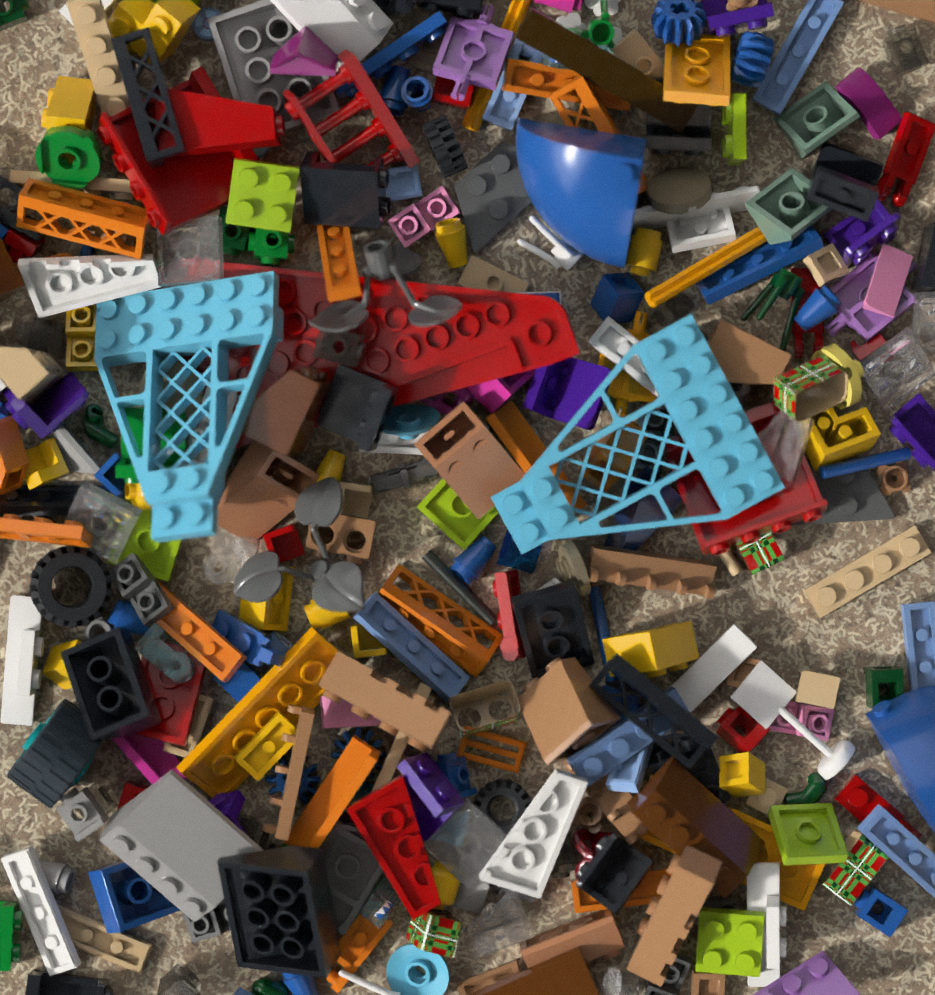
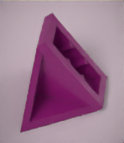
(305, 56)

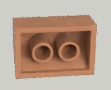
(593, 934)

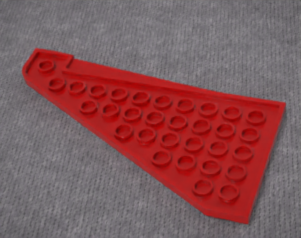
(483, 342)

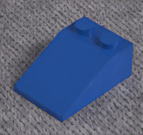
(127, 897)

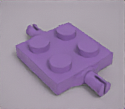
(473, 52)
(852, 293)

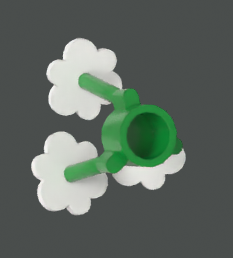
(599, 29)

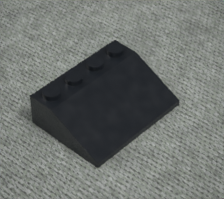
(281, 910)

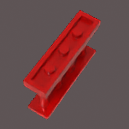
(365, 99)

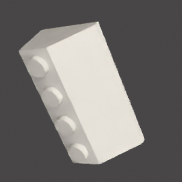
(339, 23)

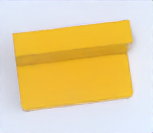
(271, 613)
(266, 746)

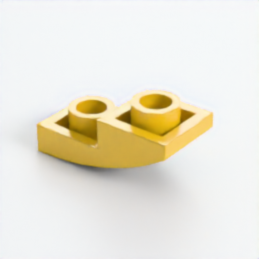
(81, 339)

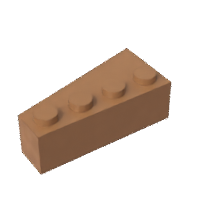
(385, 701)
(672, 913)

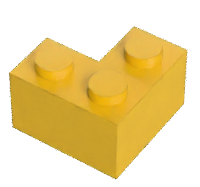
(165, 19)
(70, 104)
(840, 437)
(655, 648)

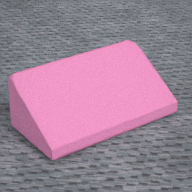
(887, 281)

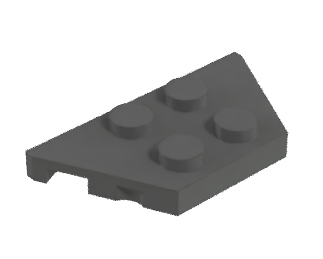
(491, 195)
(850, 498)
(350, 871)

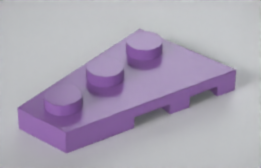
(812, 977)

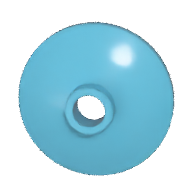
(411, 420)
(405, 978)

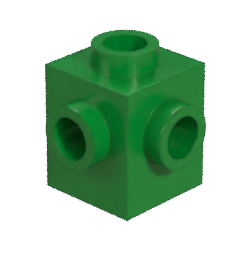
(268, 254)

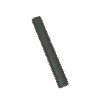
(460, 587)

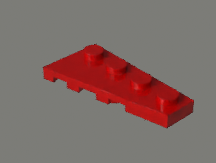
(394, 837)

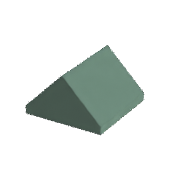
(815, 119)
(783, 208)

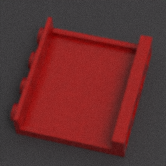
(186, 184)
(775, 513)

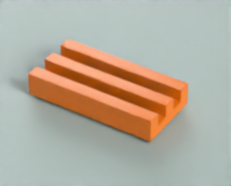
(518, 756)

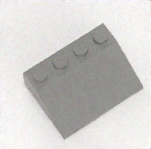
(246, 47)
(175, 843)

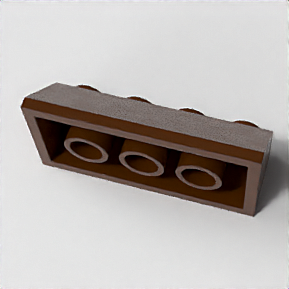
(689, 814)
(557, 976)

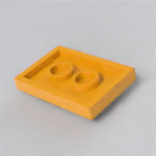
(698, 71)

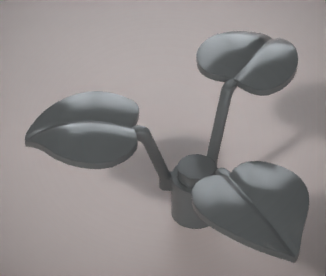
(386, 264)
(336, 586)

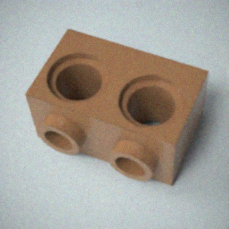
(342, 528)

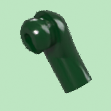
(95, 426)
(812, 792)
(269, 986)

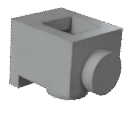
(93, 813)

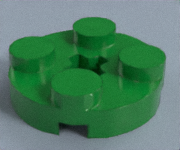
(74, 141)

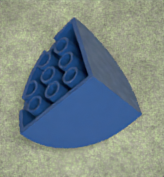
(582, 184)
(908, 738)

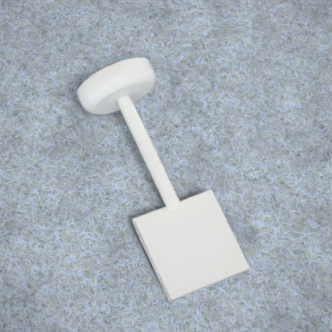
(765, 697)

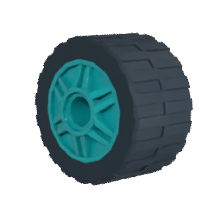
(55, 755)

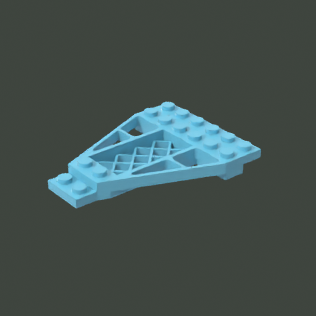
(173, 325)
(706, 419)

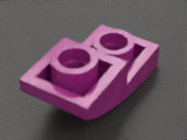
(870, 102)

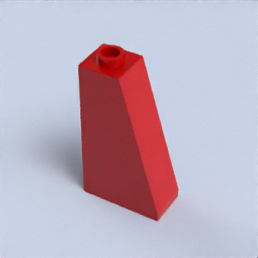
(219, 124)

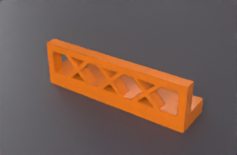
(597, 112)
(83, 211)
(525, 444)
(434, 624)
(334, 794)

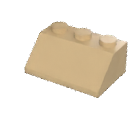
(28, 372)

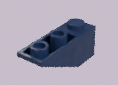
(641, 511)

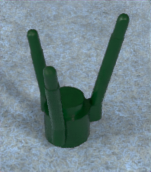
(784, 285)

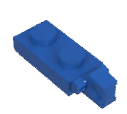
(248, 639)

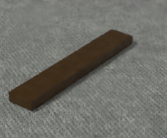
(602, 69)

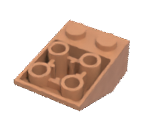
(469, 459)
(262, 490)

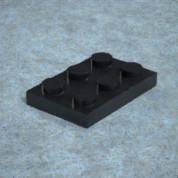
(552, 626)

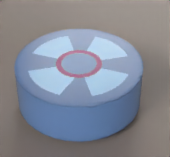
(201, 25)
(280, 642)

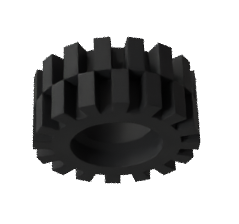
(444, 146)
(503, 788)

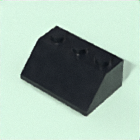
(111, 686)

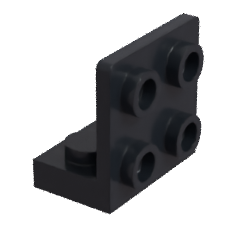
(357, 407)

